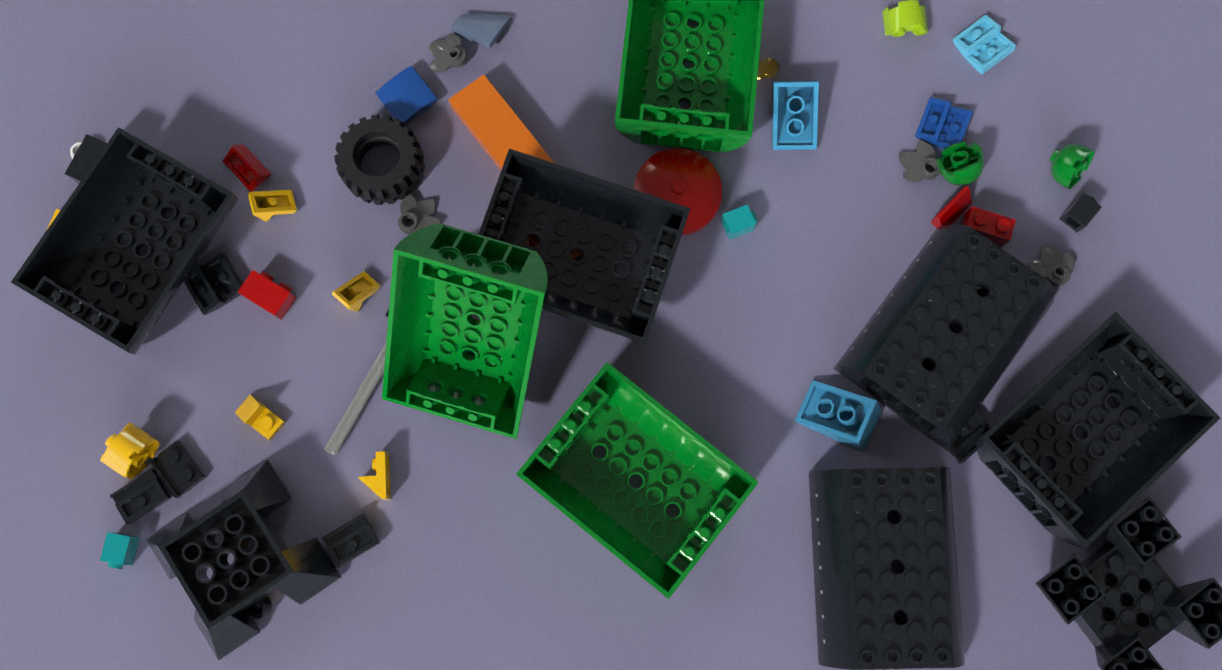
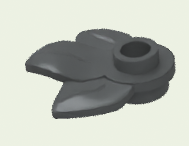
(445, 53)
(917, 162)
(419, 212)
(1053, 262)

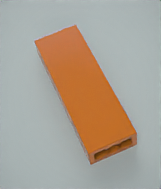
(494, 122)

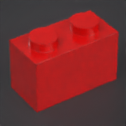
(990, 225)
(267, 294)

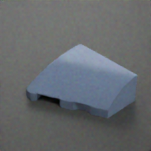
(481, 27)

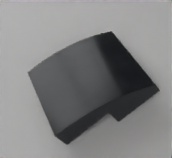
(213, 284)

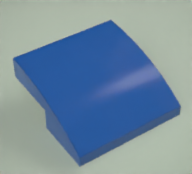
(406, 95)
(943, 124)

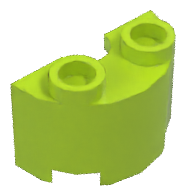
(904, 18)

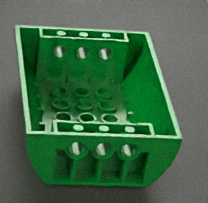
(717, 87)
(435, 288)
(644, 442)

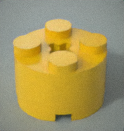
(129, 451)

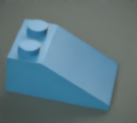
(794, 114)
(839, 414)

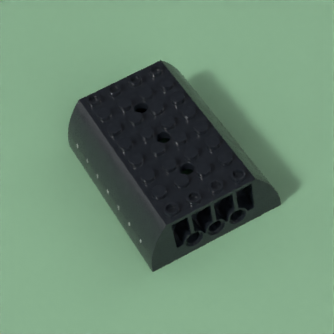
(604, 223)
(106, 224)
(915, 326)
(1121, 447)
(854, 574)

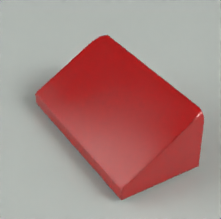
(246, 167)
(953, 209)

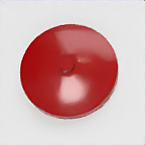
(683, 179)

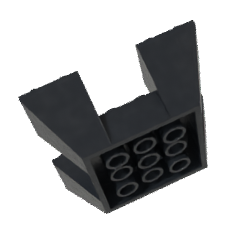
(1128, 557)
(222, 601)

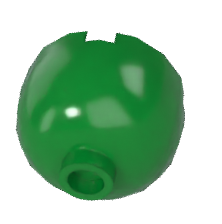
(961, 163)
(1070, 163)

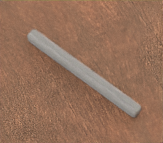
(357, 404)

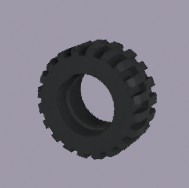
(368, 135)

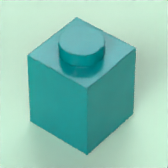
(739, 221)
(119, 549)

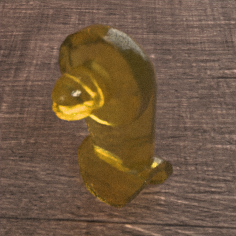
(768, 68)

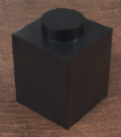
(1080, 212)

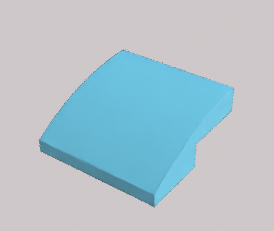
(983, 44)

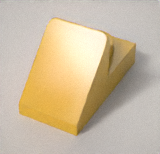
(270, 203)
(356, 291)
(259, 417)
(381, 481)

